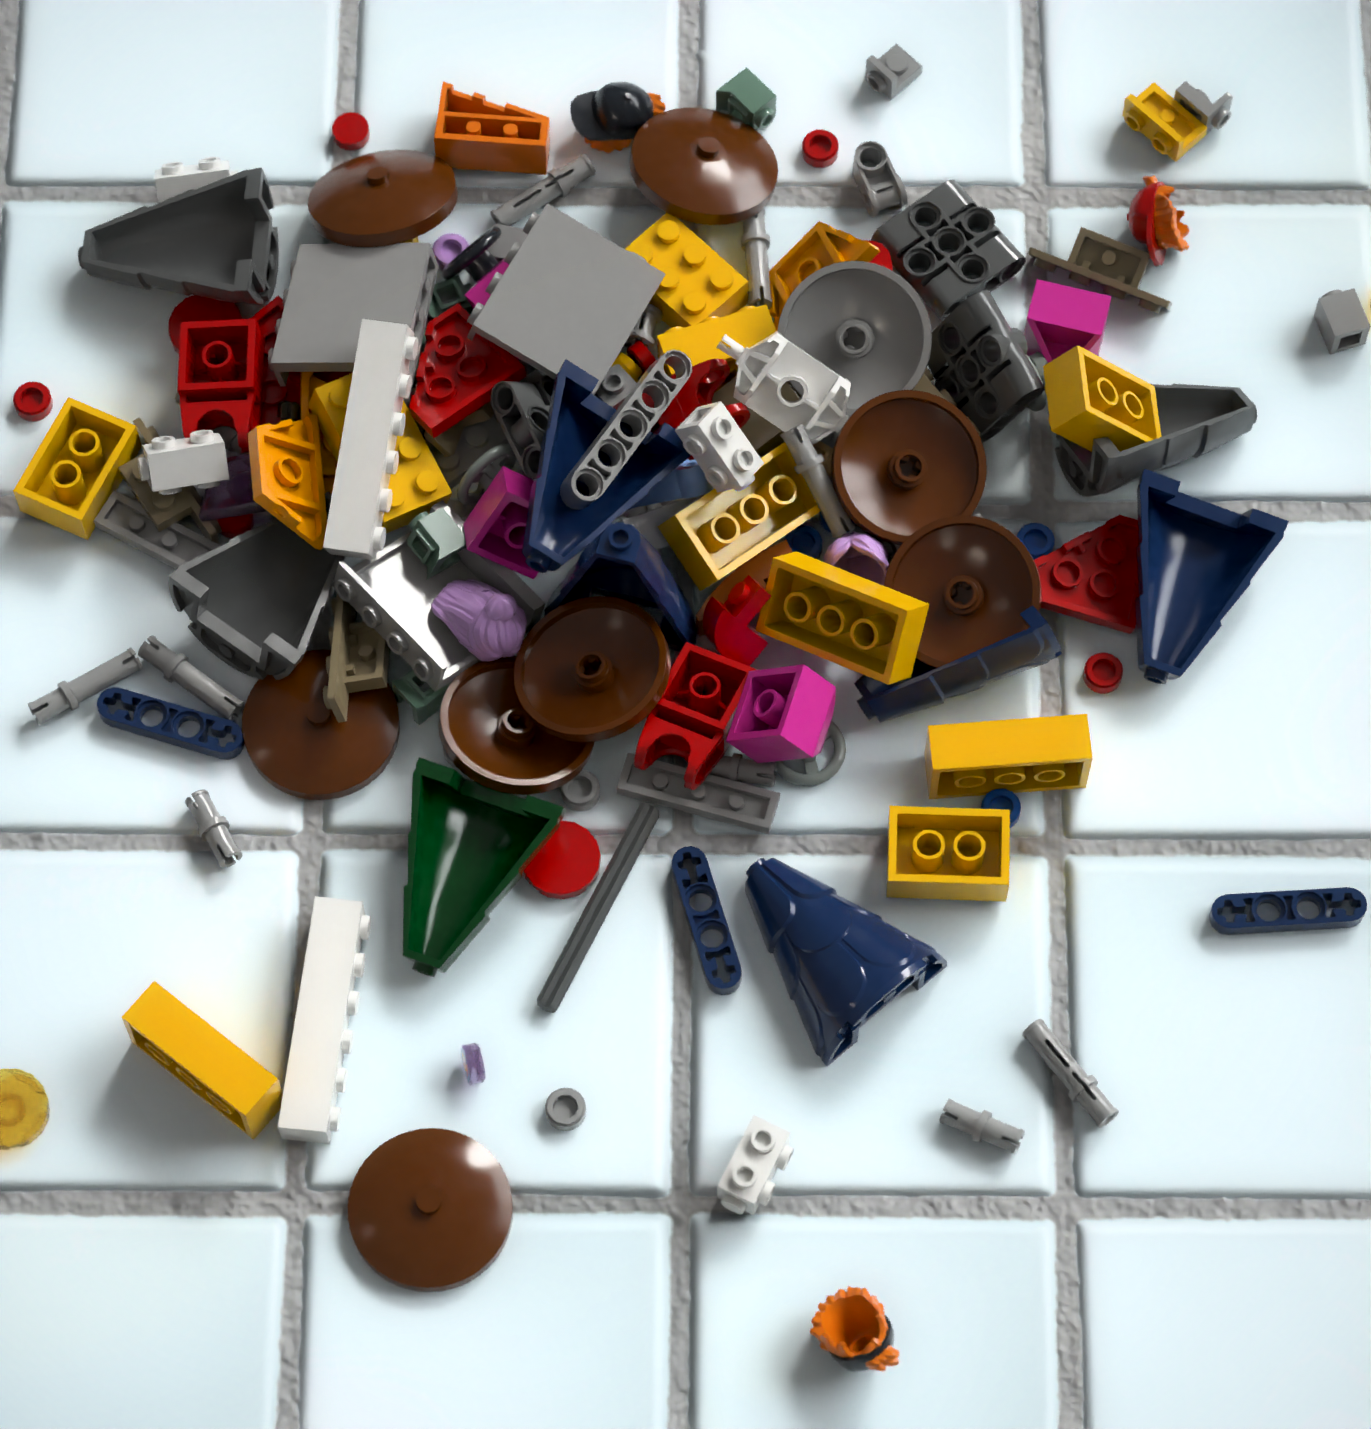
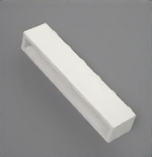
(369, 439)
(322, 1020)

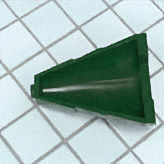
(463, 859)

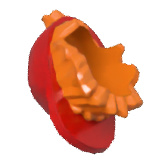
(1156, 220)

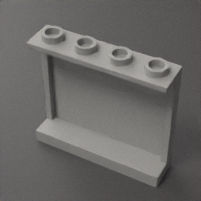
(338, 288)
(565, 297)
(398, 599)

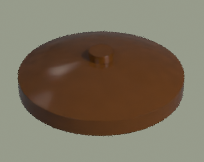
(703, 166)
(383, 198)
(907, 464)
(972, 578)
(592, 669)
(495, 738)
(301, 743)
(430, 1210)

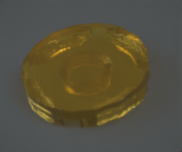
(22, 1108)

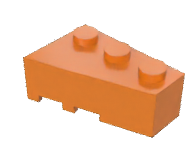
(490, 136)

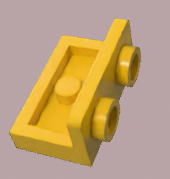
(1163, 121)

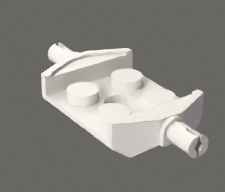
(771, 364)

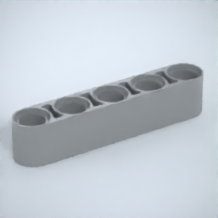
(611, 438)

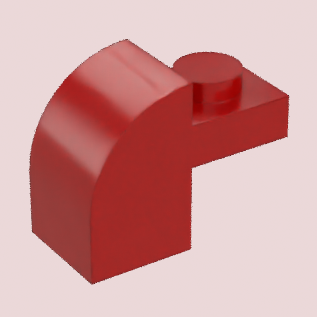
(728, 623)

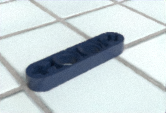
(168, 728)
(1288, 918)
(705, 920)

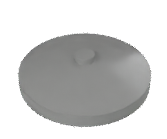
(861, 326)

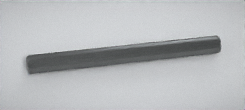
(598, 907)

